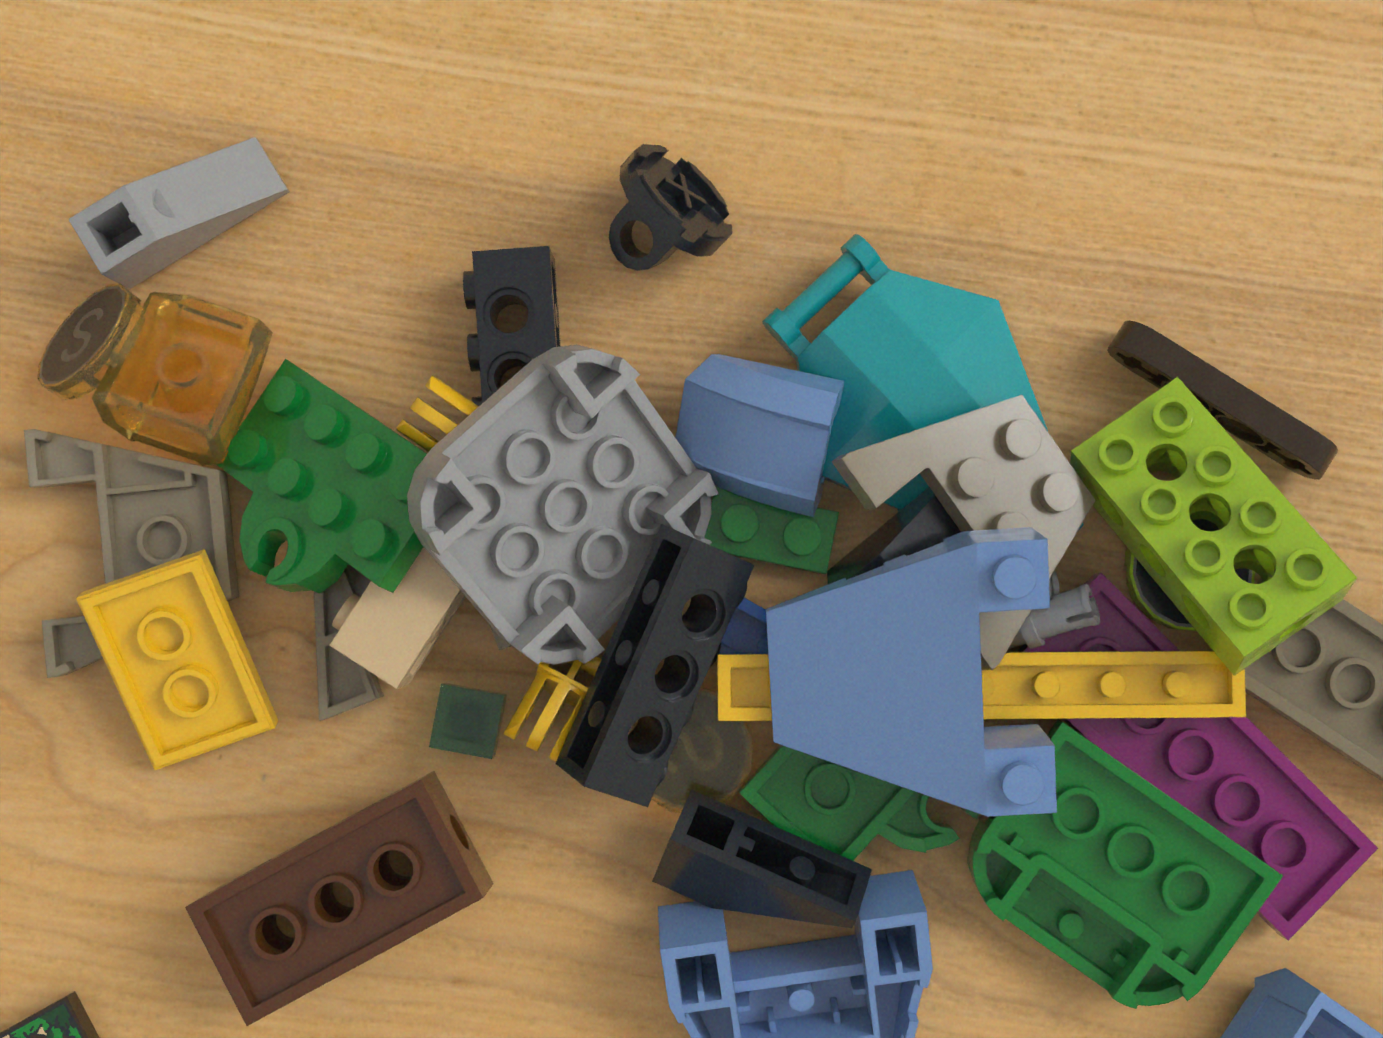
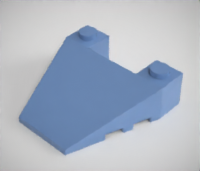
(892, 674)
(803, 989)

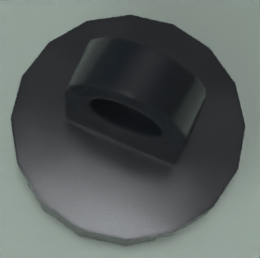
(673, 202)

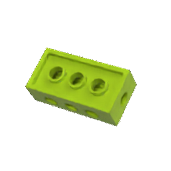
(1198, 566)

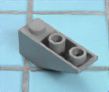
(176, 211)

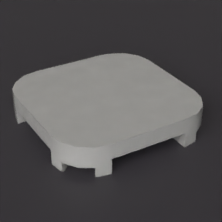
(556, 501)

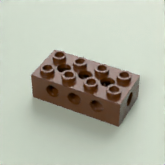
(272, 969)

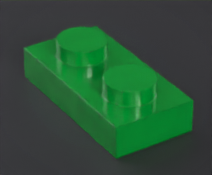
(770, 533)

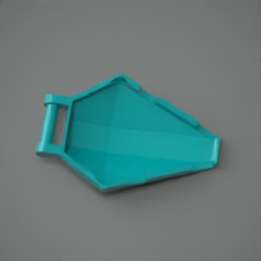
(905, 353)

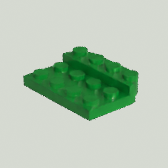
(1120, 879)

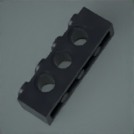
(505, 279)
(625, 684)

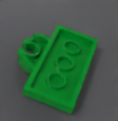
(325, 485)
(841, 806)

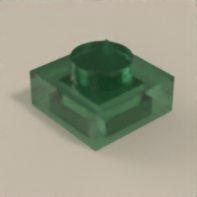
(468, 720)

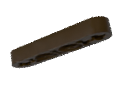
(1228, 401)

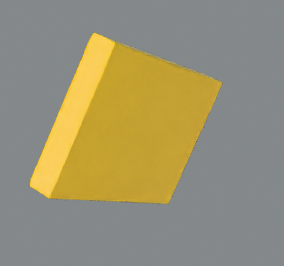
(178, 659)

